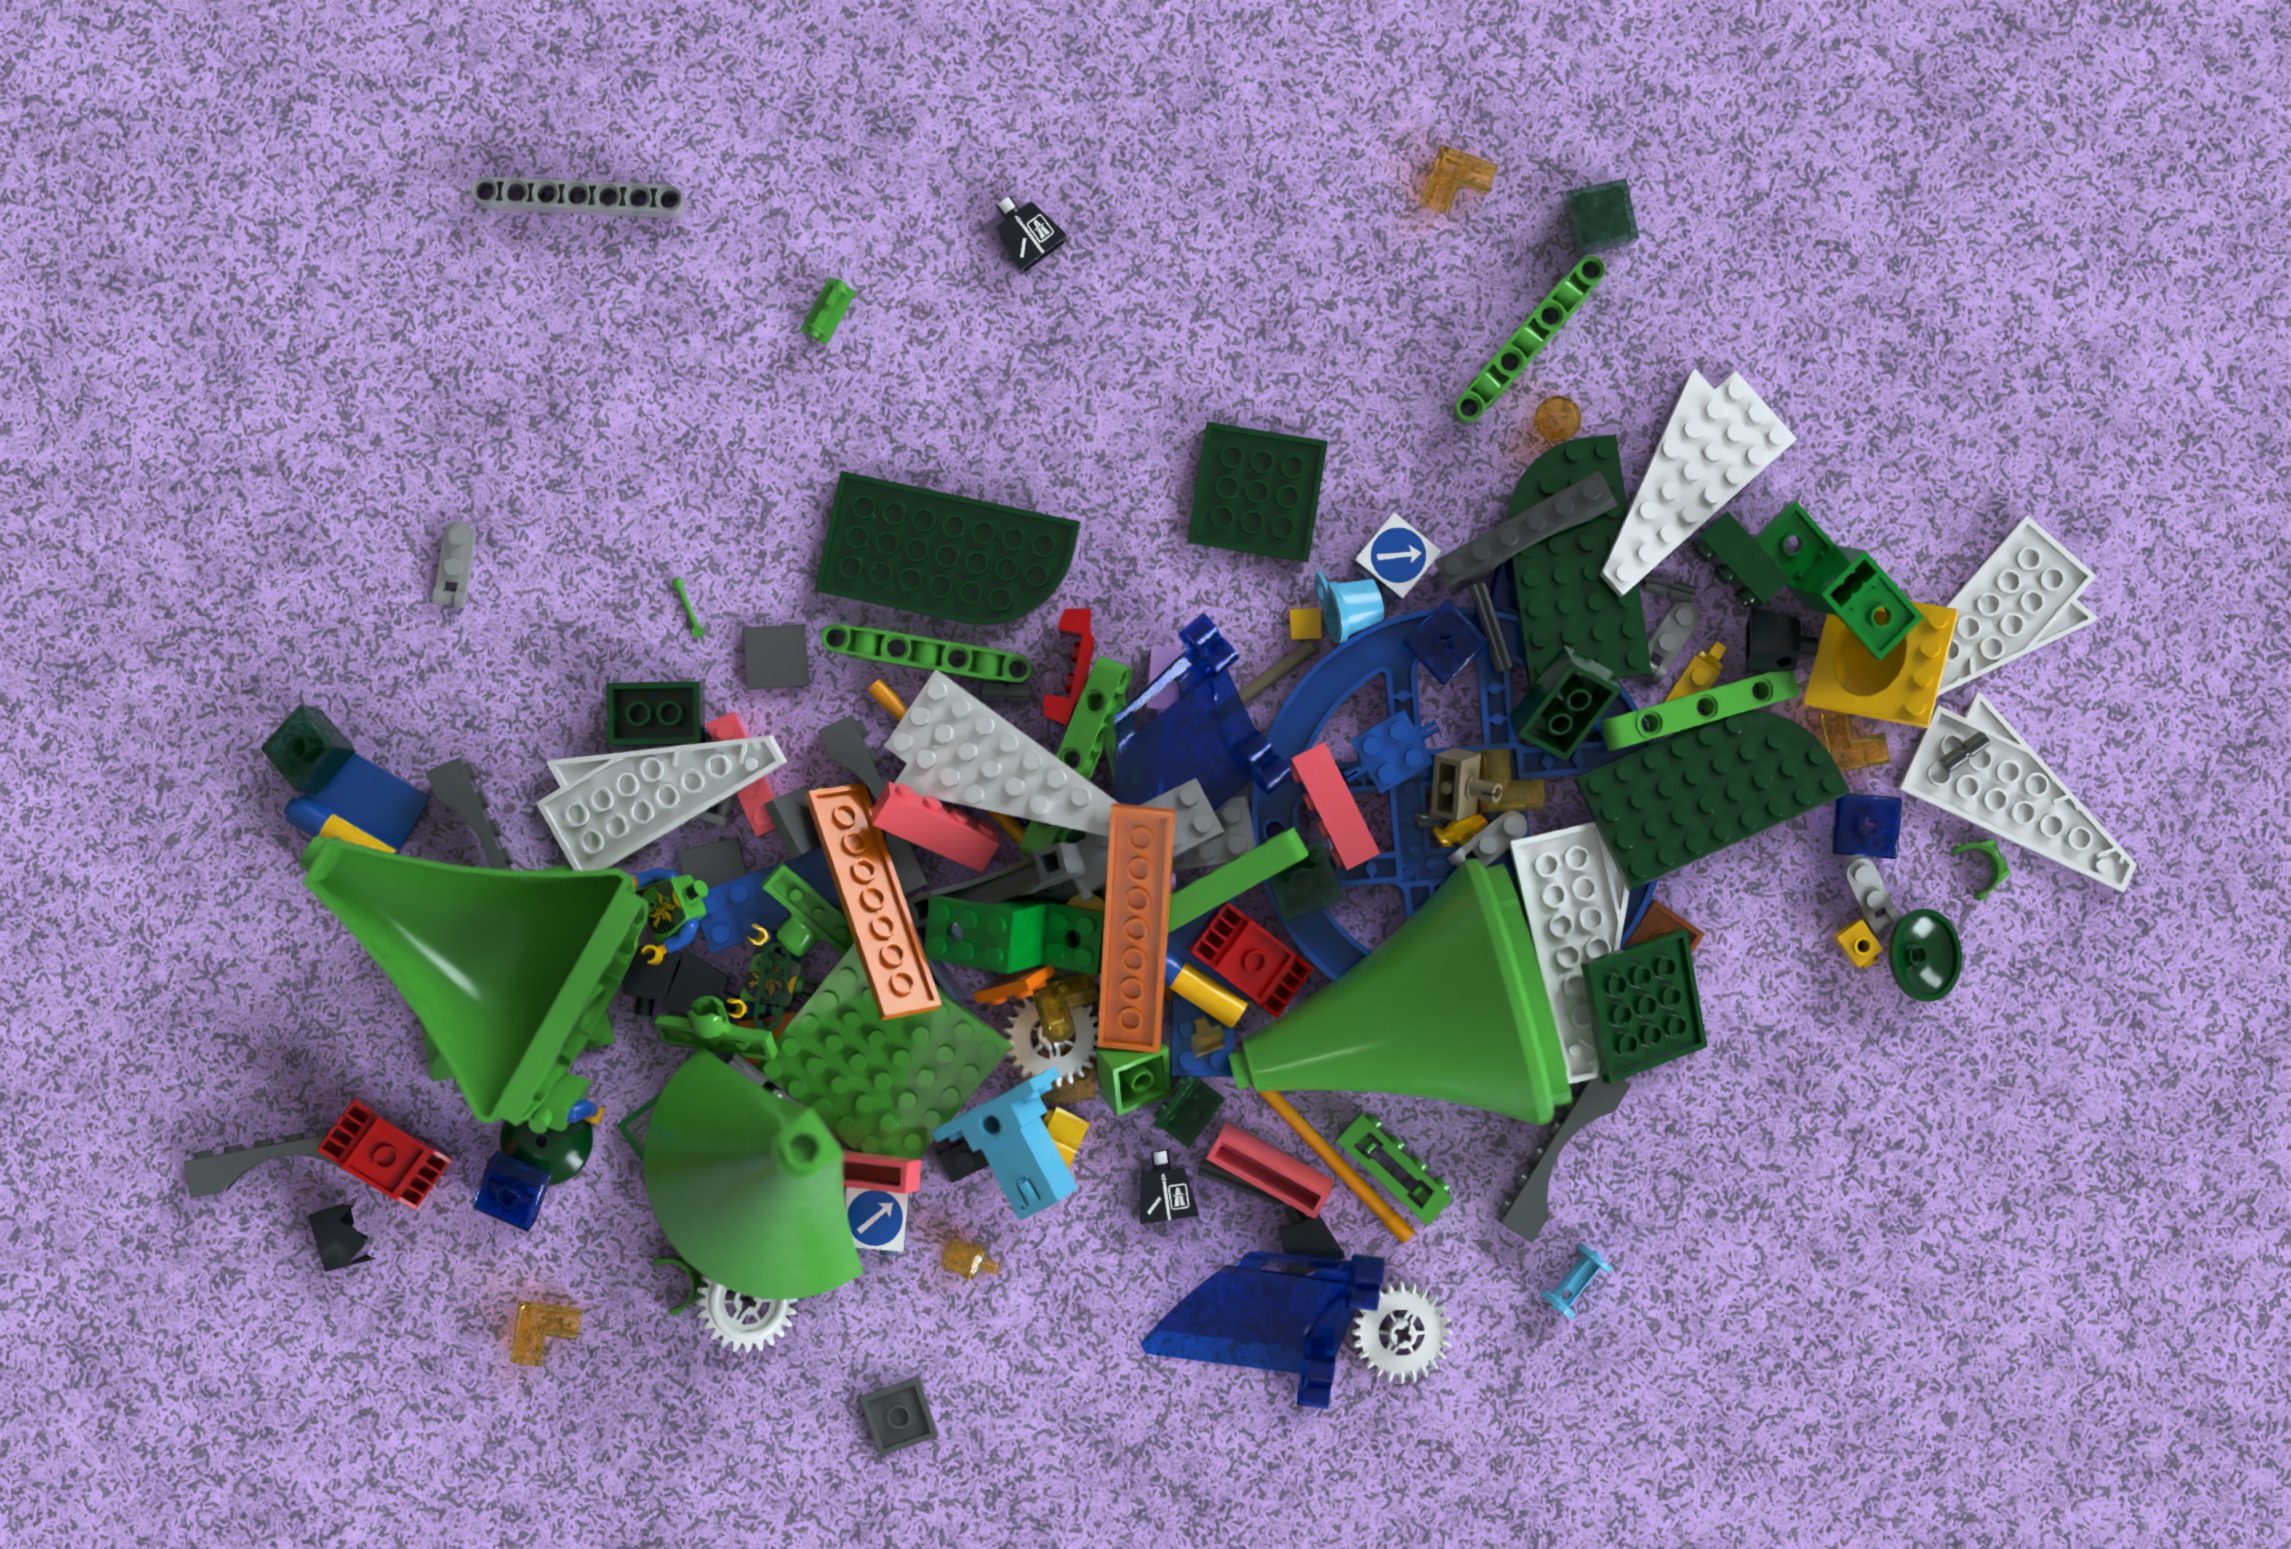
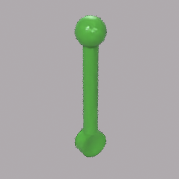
(697, 631)

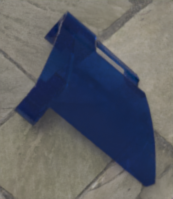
(1198, 735)
(1273, 1317)

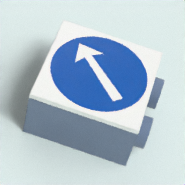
(1396, 557)
(877, 1220)

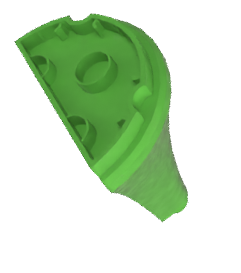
(489, 959)
(1430, 1013)
(747, 1185)

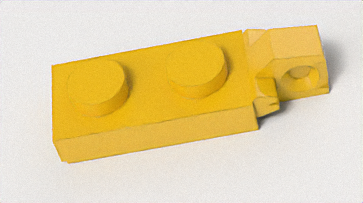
(1699, 673)

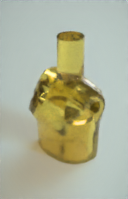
(967, 1259)

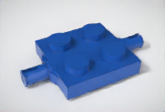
(1391, 751)

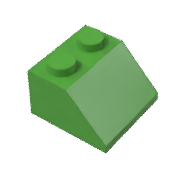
(1133, 1077)

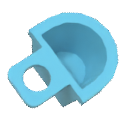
(1348, 606)

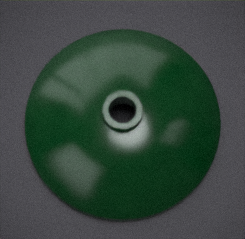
(1925, 955)
(561, 1157)

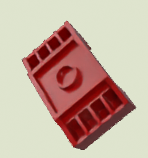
(1073, 623)
(1250, 959)
(384, 1153)

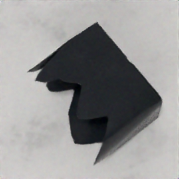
(337, 1238)

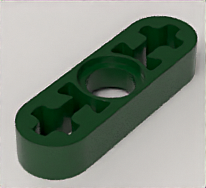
(777, 1011)

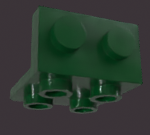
(1188, 1110)

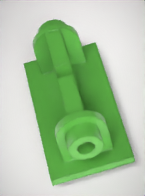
(828, 310)

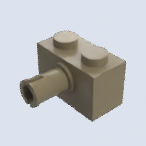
(1458, 784)

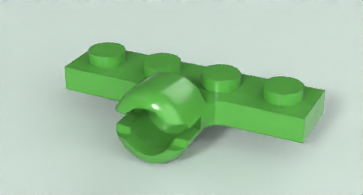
(810, 917)
(710, 1028)

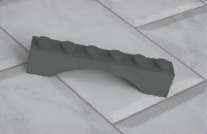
(1561, 511)
(847, 745)
(456, 787)
(1032, 874)
(218, 1173)
(1528, 1206)

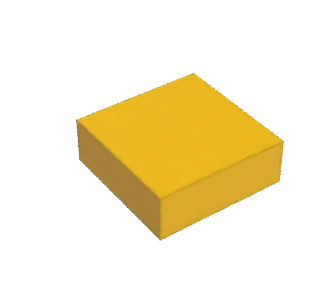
(1305, 624)

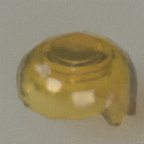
(1557, 418)

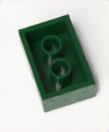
(1739, 561)
(1565, 703)
(655, 713)

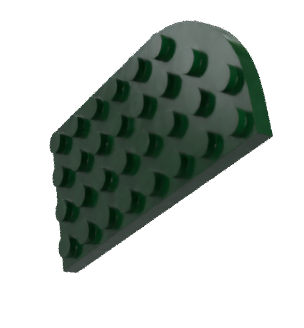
(941, 552)
(1559, 579)
(1707, 791)

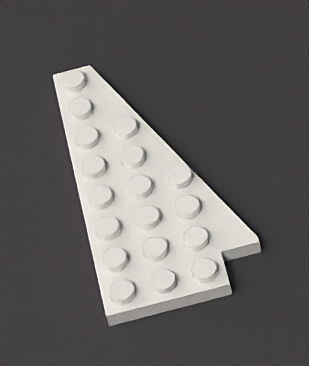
(1701, 461)
(2015, 604)
(982, 761)
(2012, 794)
(631, 798)
(1573, 915)

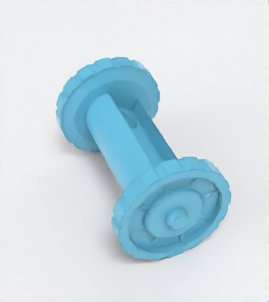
(1576, 1280)

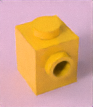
(1848, 939)

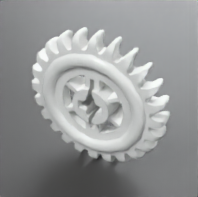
(1035, 1064)
(731, 1327)
(1385, 1357)

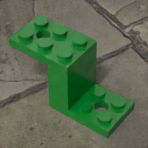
(1839, 581)
(1014, 934)

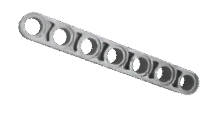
(564, 193)

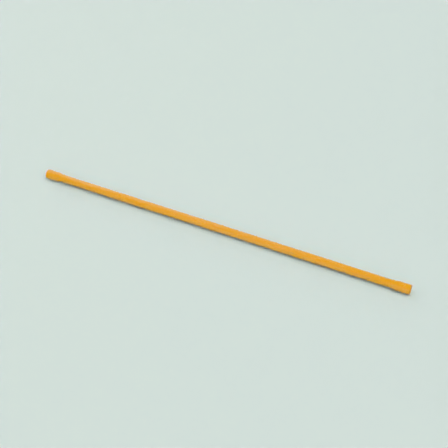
(1390, 1218)

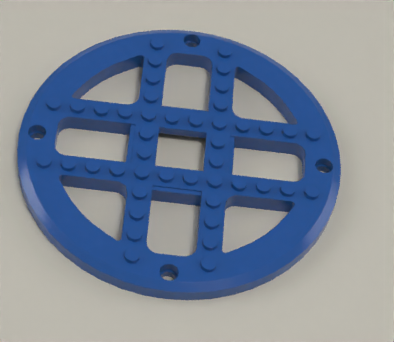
(1412, 863)

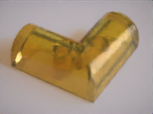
(1450, 171)
(1846, 750)
(1516, 794)
(1057, 1000)
(538, 1321)

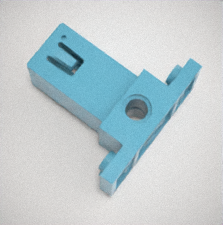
(1017, 1145)

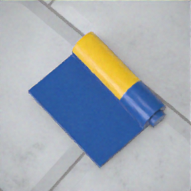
(361, 807)
(1198, 981)

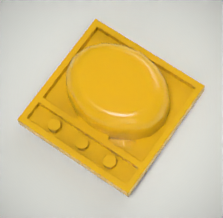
(1895, 689)

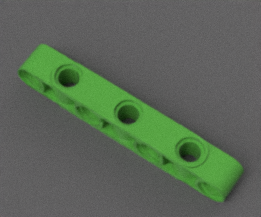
(1529, 339)
(926, 653)
(1683, 712)
(1085, 737)

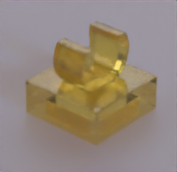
(1206, 1038)

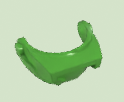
(1999, 867)
(694, 1277)

